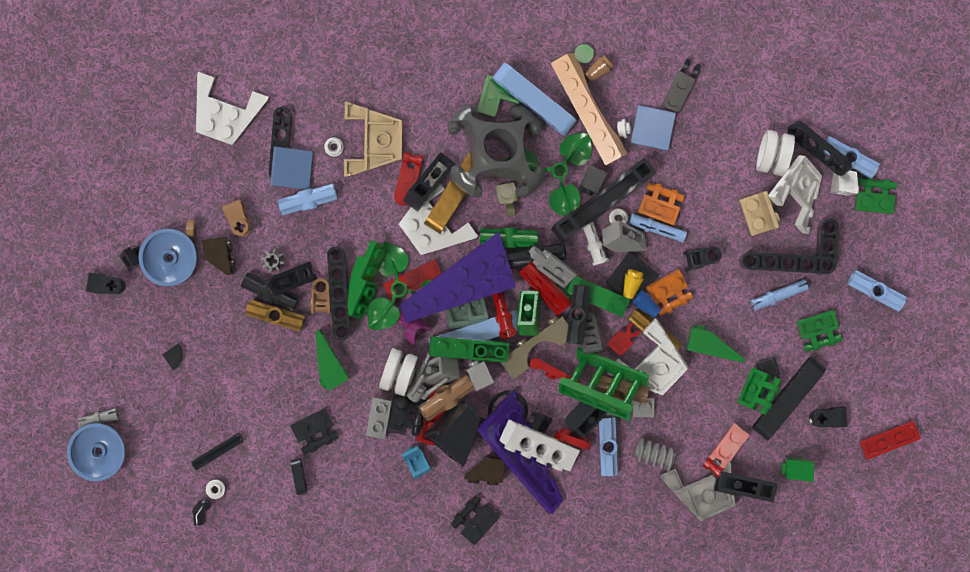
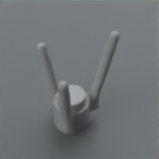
(417, 389)

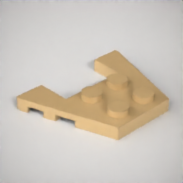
(381, 143)

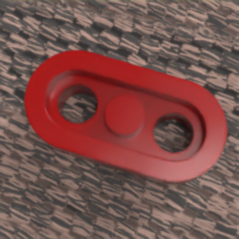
(565, 436)

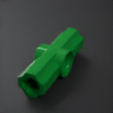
(511, 237)

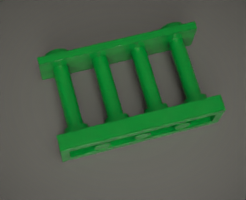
(604, 401)

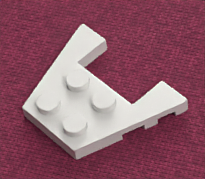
(221, 119)
(803, 184)
(425, 238)
(663, 362)

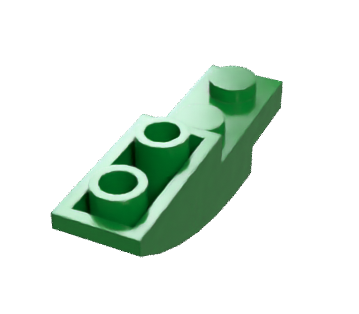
(361, 282)
(469, 349)

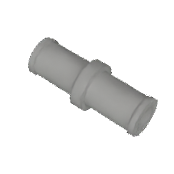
(99, 417)

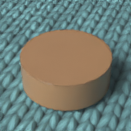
(190, 228)

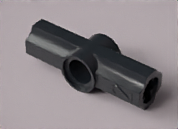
(522, 257)
(258, 286)
(577, 327)

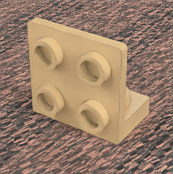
(759, 213)

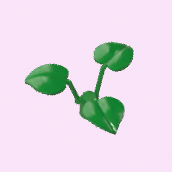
(576, 150)
(380, 311)

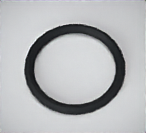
(506, 393)

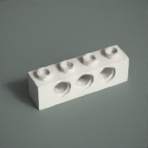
(515, 432)

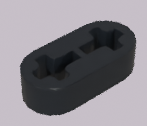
(299, 476)

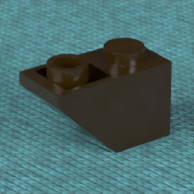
(218, 254)
(487, 469)

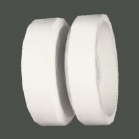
(775, 153)
(399, 372)

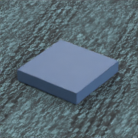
(652, 128)
(291, 168)

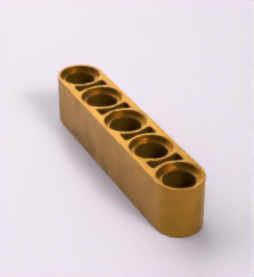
(447, 202)

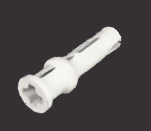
(595, 245)

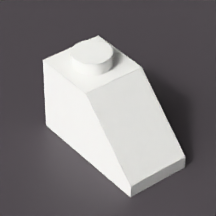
(845, 184)

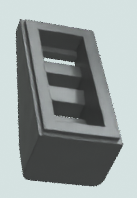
(591, 323)

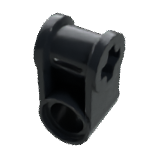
(700, 257)
(102, 284)
(832, 417)

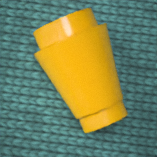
(632, 283)

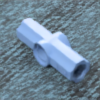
(860, 163)
(307, 199)
(887, 295)
(608, 459)

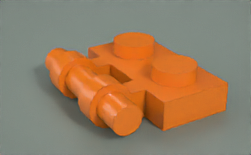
(659, 209)
(666, 287)

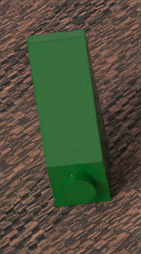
(602, 297)
(708, 343)
(329, 366)

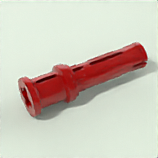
(503, 317)

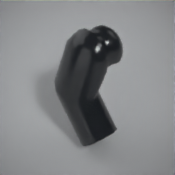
(198, 510)

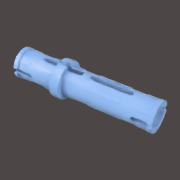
(649, 224)
(778, 295)

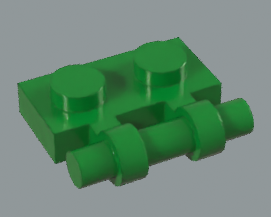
(875, 202)
(816, 325)
(754, 389)

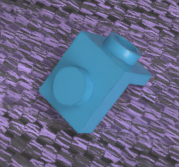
(416, 461)

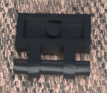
(399, 416)
(312, 425)
(479, 523)

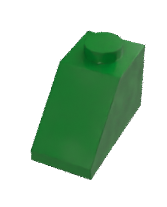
(798, 469)

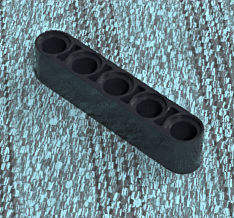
(333, 285)
(789, 398)

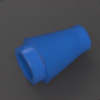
(646, 303)

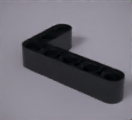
(797, 260)

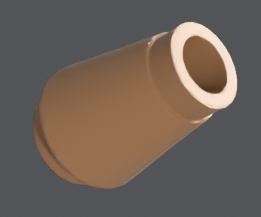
(600, 68)

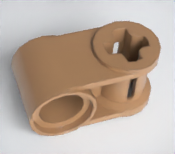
(236, 215)
(320, 298)

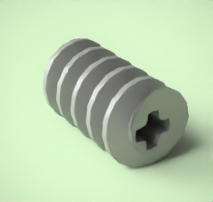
(654, 454)

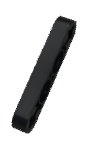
(274, 141)
(818, 150)

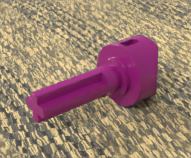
(413, 328)

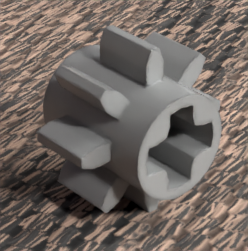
(268, 264)

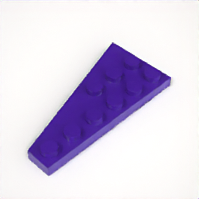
(471, 278)
(529, 471)

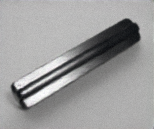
(217, 451)

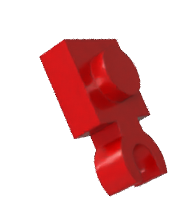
(621, 341)

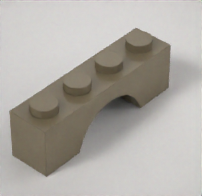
(517, 359)

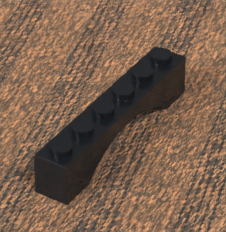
(603, 201)

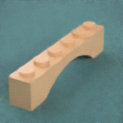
(576, 87)

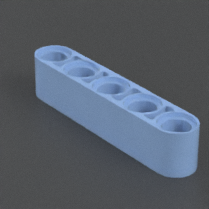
(534, 99)
(483, 330)

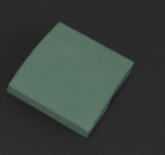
(466, 314)

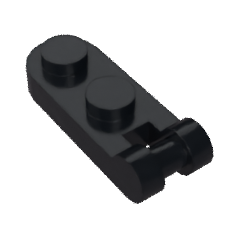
(290, 279)

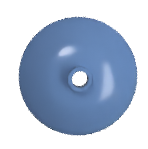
(154, 256)
(84, 457)

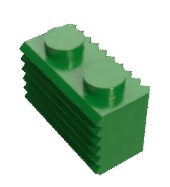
(528, 313)

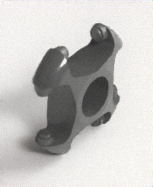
(485, 167)

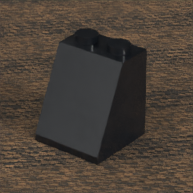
(455, 431)

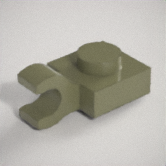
(507, 195)

